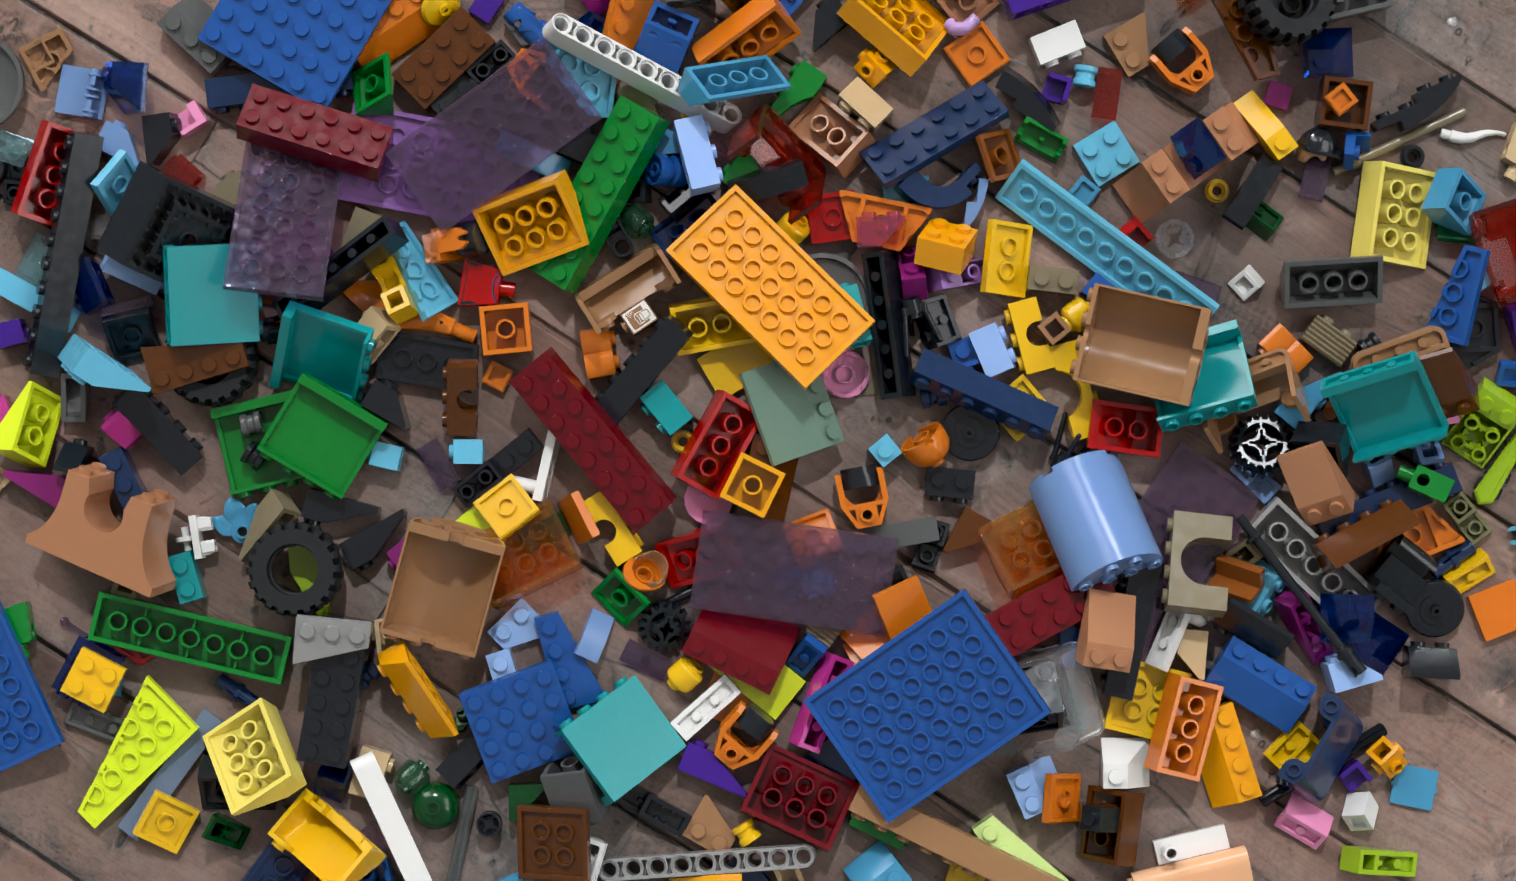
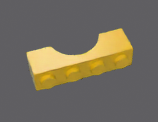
(1080, 418)

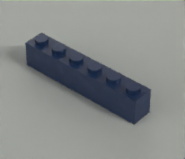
(232, 91)
(983, 395)
(1393, 490)

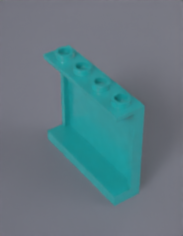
(196, 303)
(323, 347)
(1222, 385)
(1386, 406)
(621, 738)

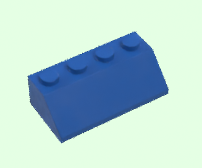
(1260, 684)

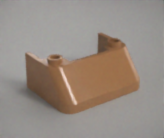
(626, 286)
(1422, 340)
(1273, 379)

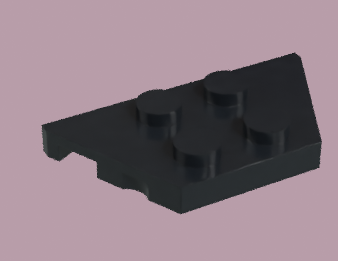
(1484, 336)

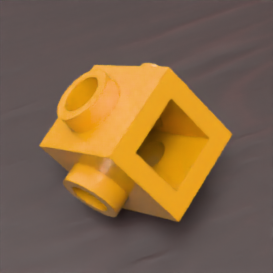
(874, 66)
(1387, 757)

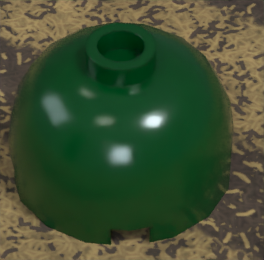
(436, 805)

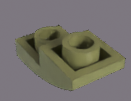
(1466, 518)

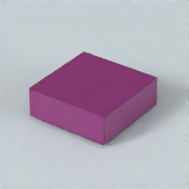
(1278, 95)

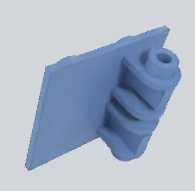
(81, 92)

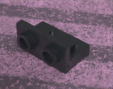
(944, 320)
(950, 483)

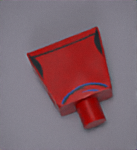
(483, 285)

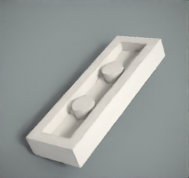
(705, 707)

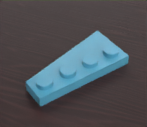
(424, 281)

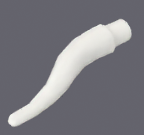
(1461, 137)

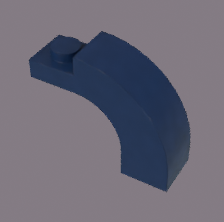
(920, 192)

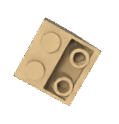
(864, 104)

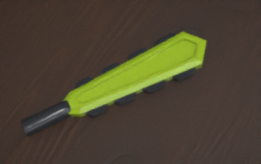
(1497, 473)

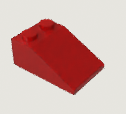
(1124, 429)
(681, 557)

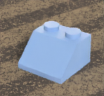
(1340, 679)
(1028, 784)

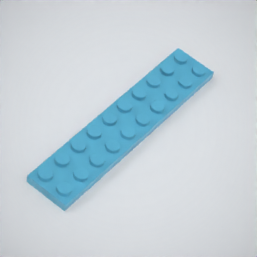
(1093, 238)

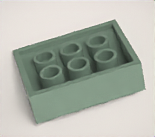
(789, 417)

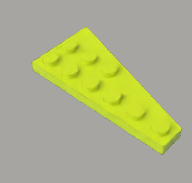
(144, 741)

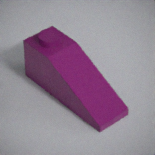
(43, 485)
(1302, 626)

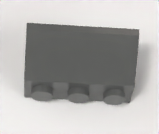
(184, 25)

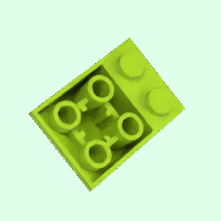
(1485, 429)

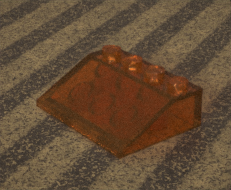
(1020, 550)
(534, 557)

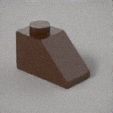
(965, 530)

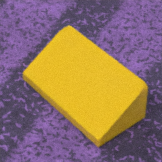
(1471, 571)

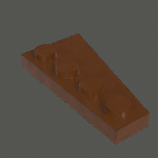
(1256, 54)
(183, 365)

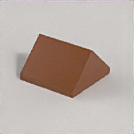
(997, 155)

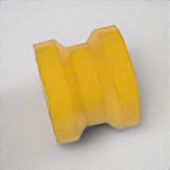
(746, 832)

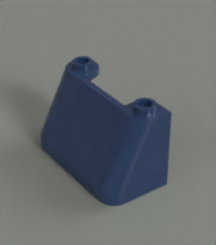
(1315, 778)

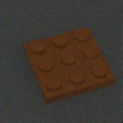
(553, 842)

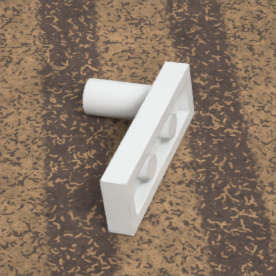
(541, 487)
(1169, 638)
(1190, 844)

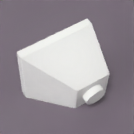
(1123, 762)

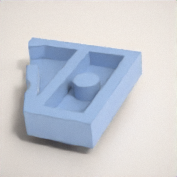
(515, 626)

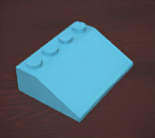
(95, 367)

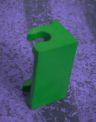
(1041, 139)

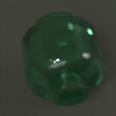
(637, 221)
(411, 777)

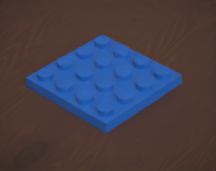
(517, 720)

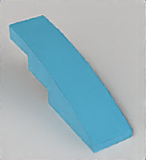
(24, 294)

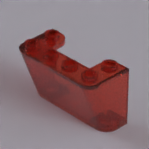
(1496, 231)

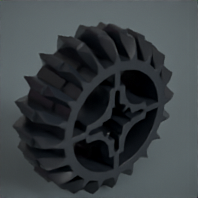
(1241, 449)

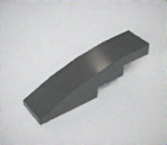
(908, 532)

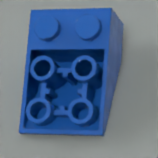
(667, 36)

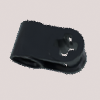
(619, 235)

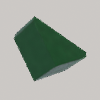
(522, 794)
(226, 831)

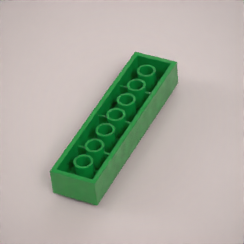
(606, 185)
(190, 637)

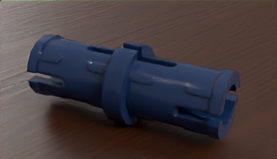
(1453, 558)
(237, 691)

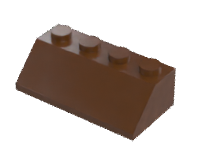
(780, 502)
(1364, 534)

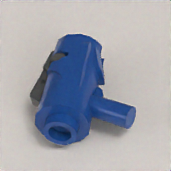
(524, 24)

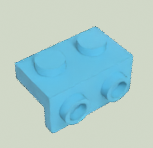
(1272, 586)

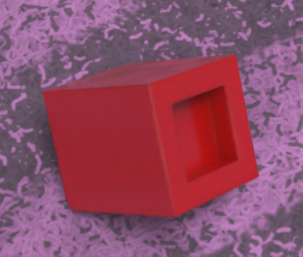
(1137, 232)

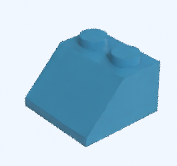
(1453, 199)
(876, 865)

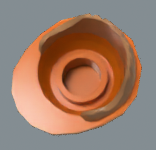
(646, 571)

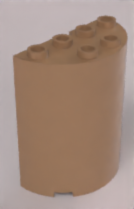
(1141, 344)
(443, 586)

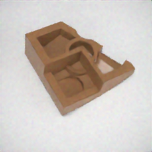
(46, 55)

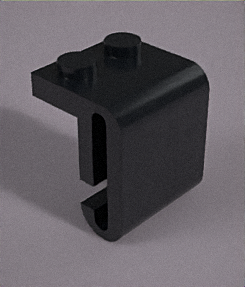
(1400, 573)

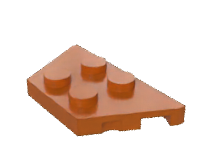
(857, 203)
(1431, 535)

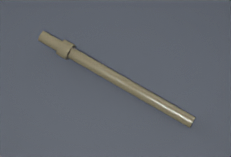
(1402, 139)

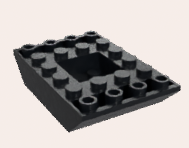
(160, 212)

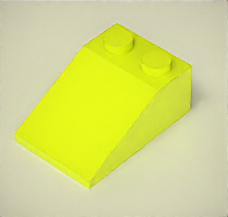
(31, 426)

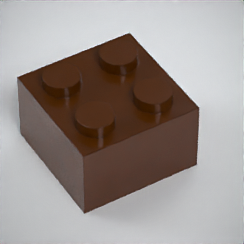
(1354, 118)

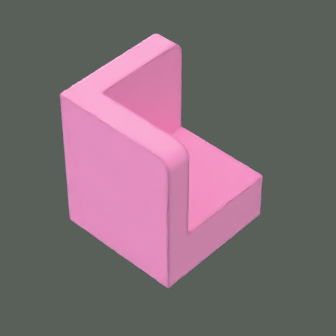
(192, 119)

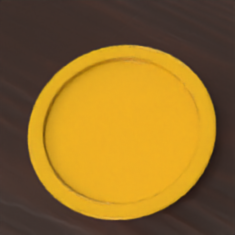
(438, 11)

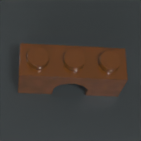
(461, 376)

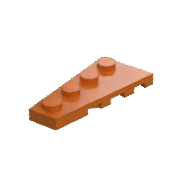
(626, 21)

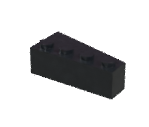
(160, 428)

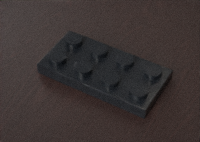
(421, 359)

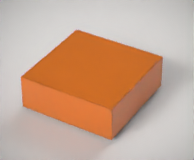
(1340, 99)
(497, 376)

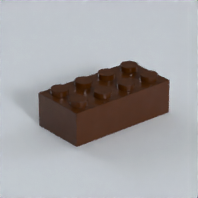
(443, 58)

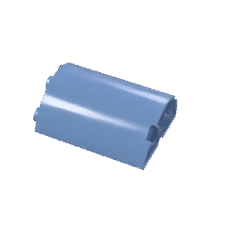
(1094, 520)

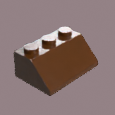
(1119, 847)

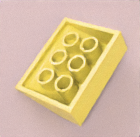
(1391, 214)
(254, 758)

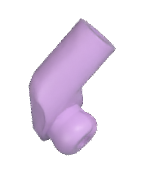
(961, 28)

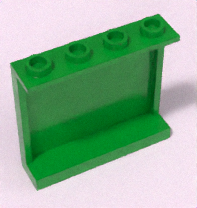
(322, 435)
(233, 445)

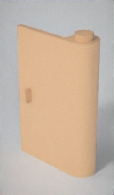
(1223, 865)

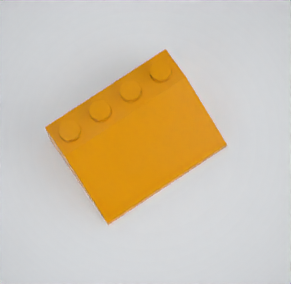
(898, 28)
(532, 223)

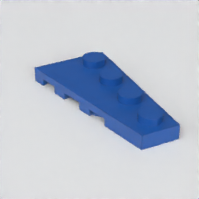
(1461, 295)
(572, 670)

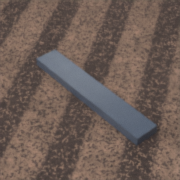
(172, 770)

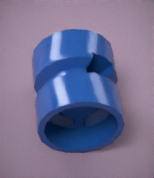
(665, 170)

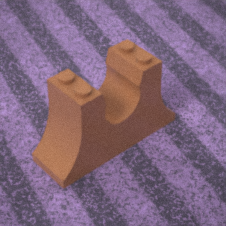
(1164, 176)
(93, 539)

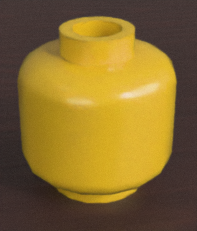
(797, 231)
(1073, 313)
(684, 674)

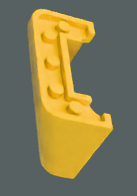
(325, 840)

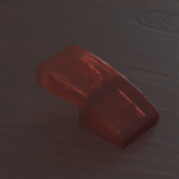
(1106, 93)

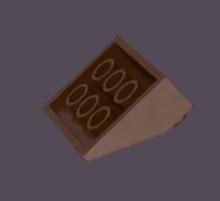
(1451, 382)

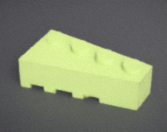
(999, 835)

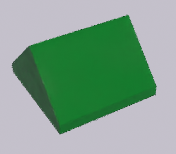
(374, 87)
(620, 598)

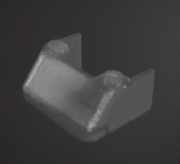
(1077, 692)

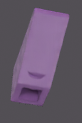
(941, 280)

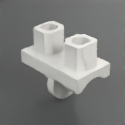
(200, 547)

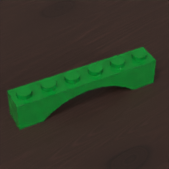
(805, 85)

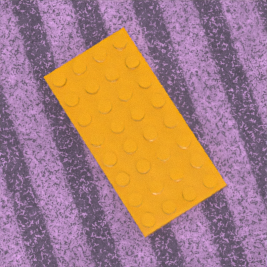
(770, 286)

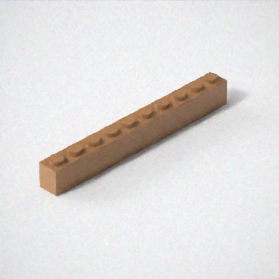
(949, 842)

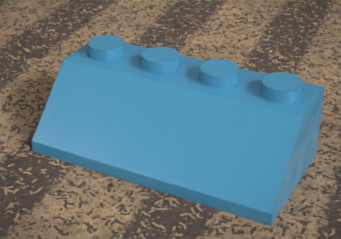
(731, 80)

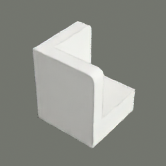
(1360, 811)

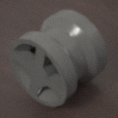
(251, 423)

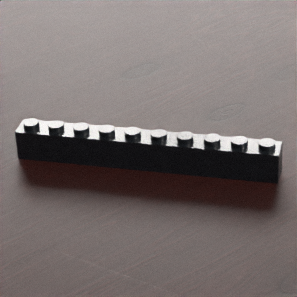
(63, 253)

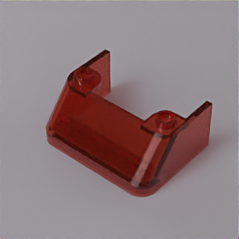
(774, 142)

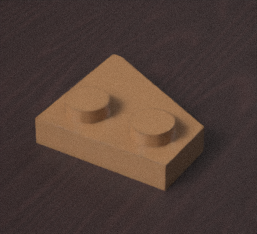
(1130, 45)
(709, 827)

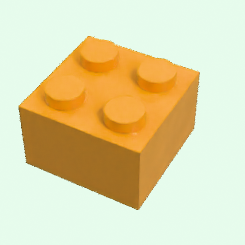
(945, 246)
(752, 485)

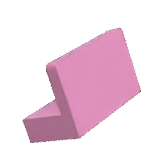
(1304, 821)

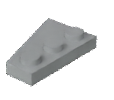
(326, 636)

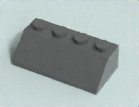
(1331, 281)

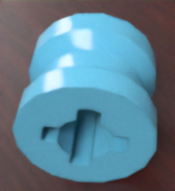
(1084, 76)

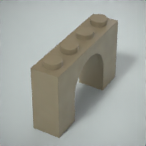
(1181, 592)

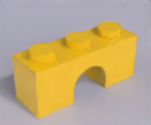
(395, 292)
(1032, 357)
(625, 543)

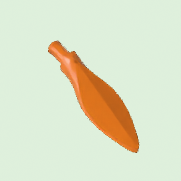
(367, 294)

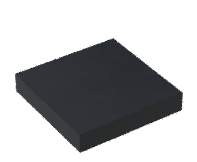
(129, 332)

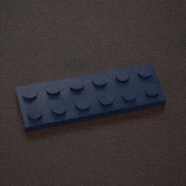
(934, 134)

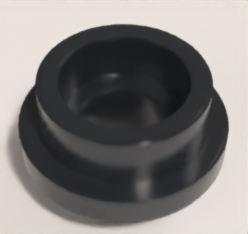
(1419, 153)

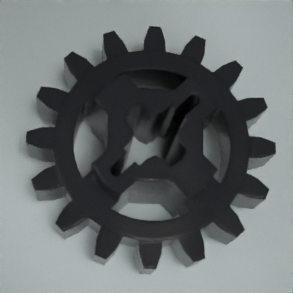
(670, 633)

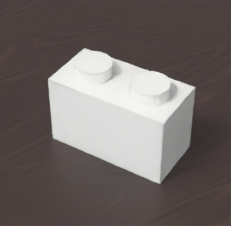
(1057, 44)

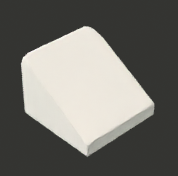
(1246, 282)

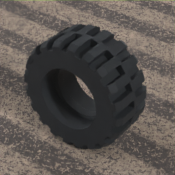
(1284, 30)
(226, 389)
(262, 575)

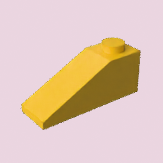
(1266, 126)

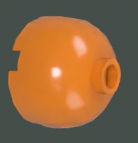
(927, 447)

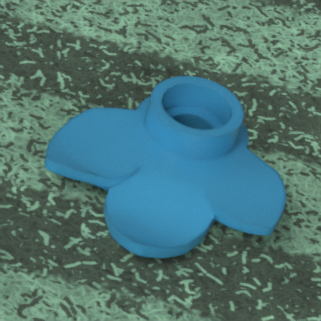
(234, 518)

